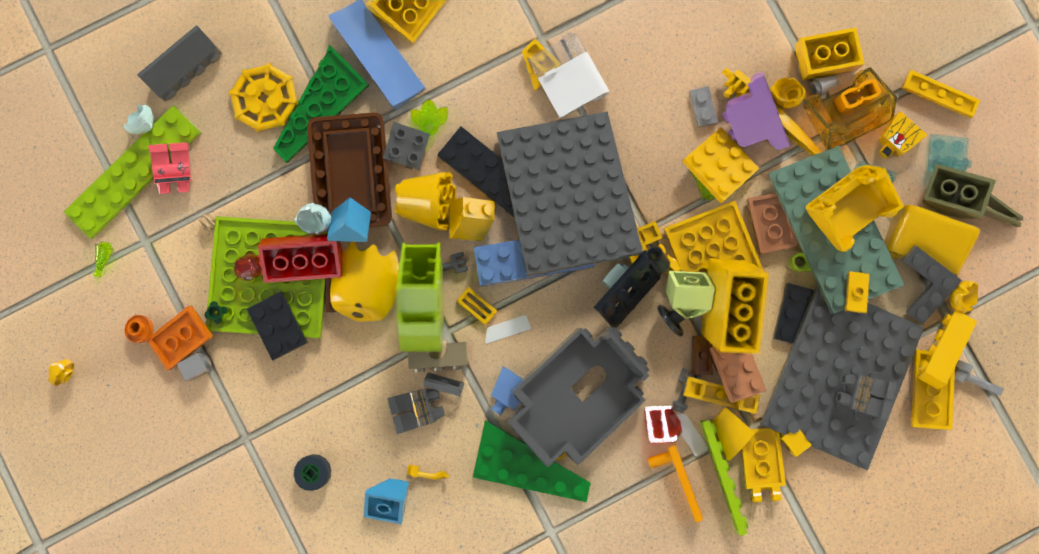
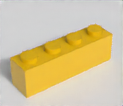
(947, 349)

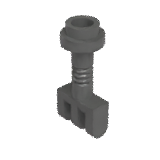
(455, 263)
(679, 405)

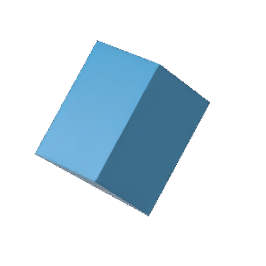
(349, 222)

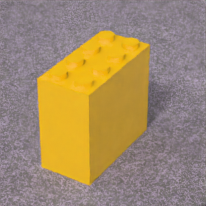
(737, 306)

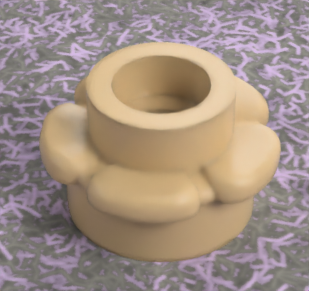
(207, 221)

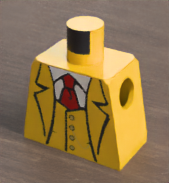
(899, 136)

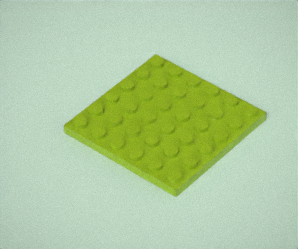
(238, 238)

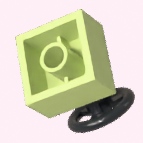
(689, 296)

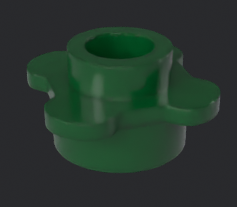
(210, 313)

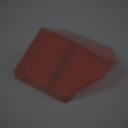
(662, 425)

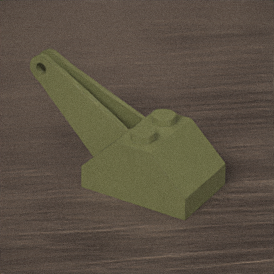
(966, 196)

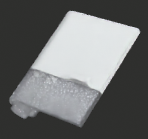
(568, 74)

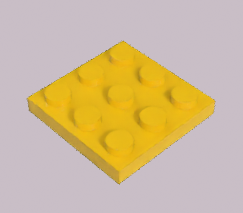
(720, 165)

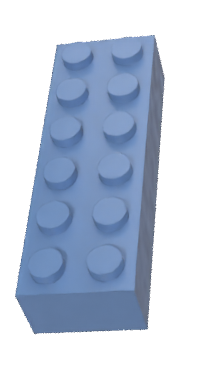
(505, 264)

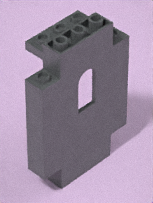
(556, 418)

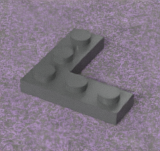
(941, 284)

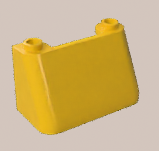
(854, 204)
(935, 234)

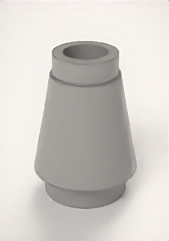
(821, 85)

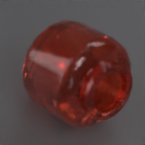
(248, 267)

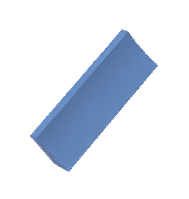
(377, 54)

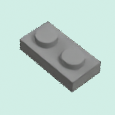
(703, 107)

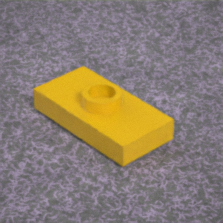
(857, 292)

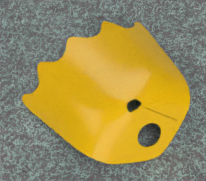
(365, 280)

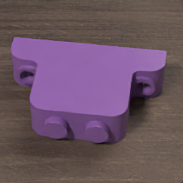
(756, 116)

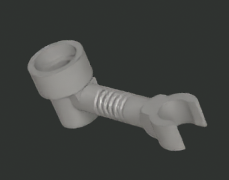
(963, 373)

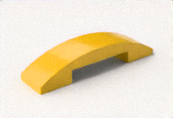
(716, 394)

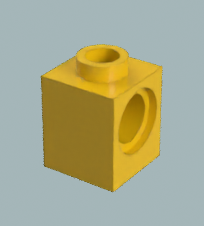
(795, 442)

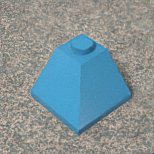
(386, 501)

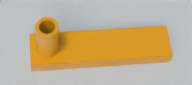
(674, 456)

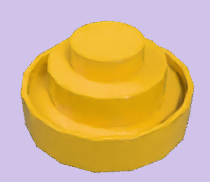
(60, 372)

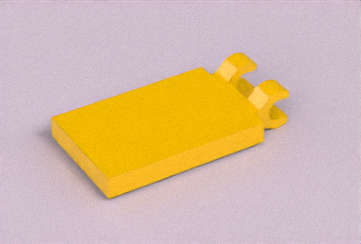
(763, 464)

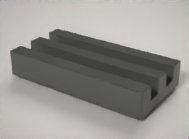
(443, 384)

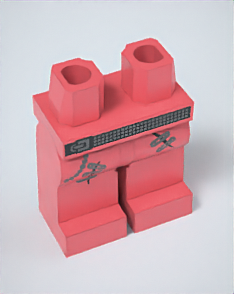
(175, 171)

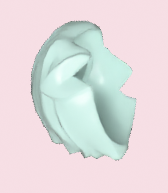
(140, 121)
(313, 219)

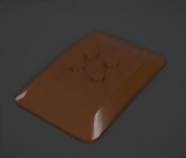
(350, 163)

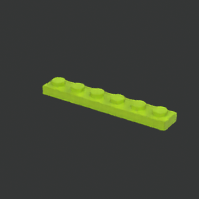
(721, 468)

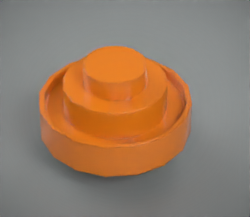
(138, 329)

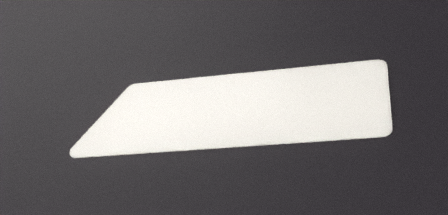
(507, 329)
(691, 435)

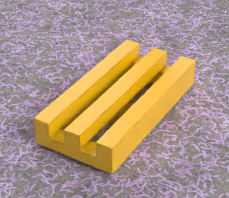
(489, 316)

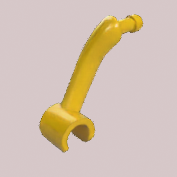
(413, 470)

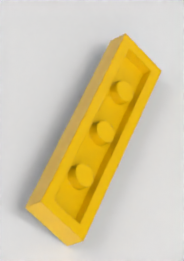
(940, 94)

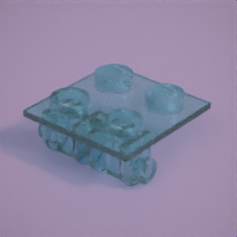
(948, 151)

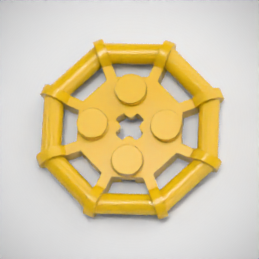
(254, 92)

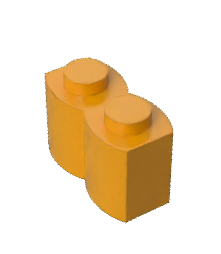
(857, 96)

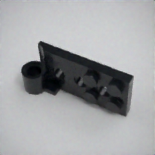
(652, 265)

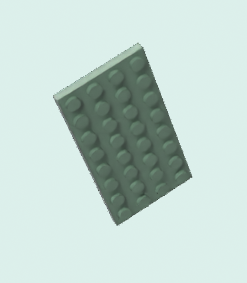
(801, 184)

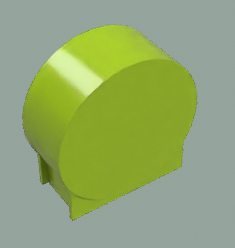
(420, 299)

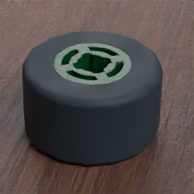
(319, 471)

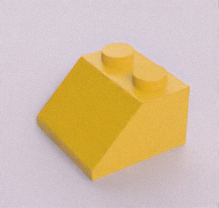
(470, 218)

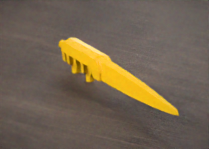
(739, 82)

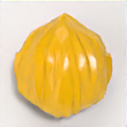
(787, 92)
(964, 296)

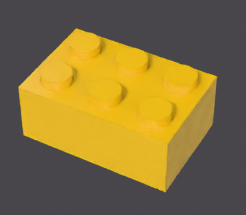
(829, 53)

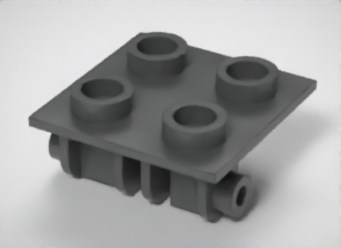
(406, 146)

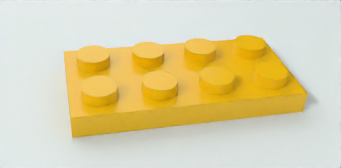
(931, 406)

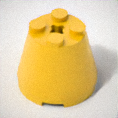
(426, 199)

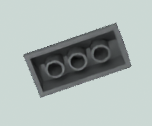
(180, 64)

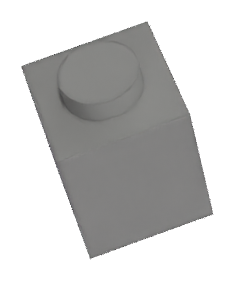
(195, 366)

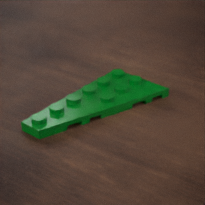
(327, 94)
(513, 463)

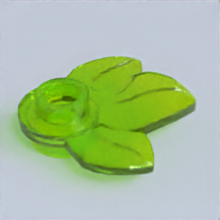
(429, 115)

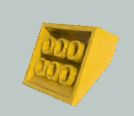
(405, 16)

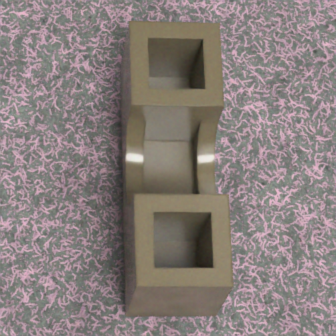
(455, 356)

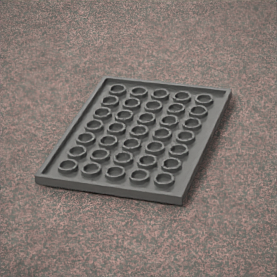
(568, 194)
(822, 351)

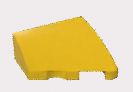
(731, 432)

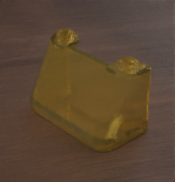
(841, 128)

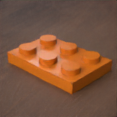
(179, 337)

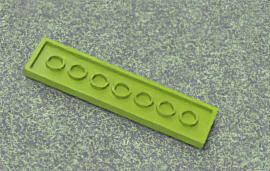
(128, 174)

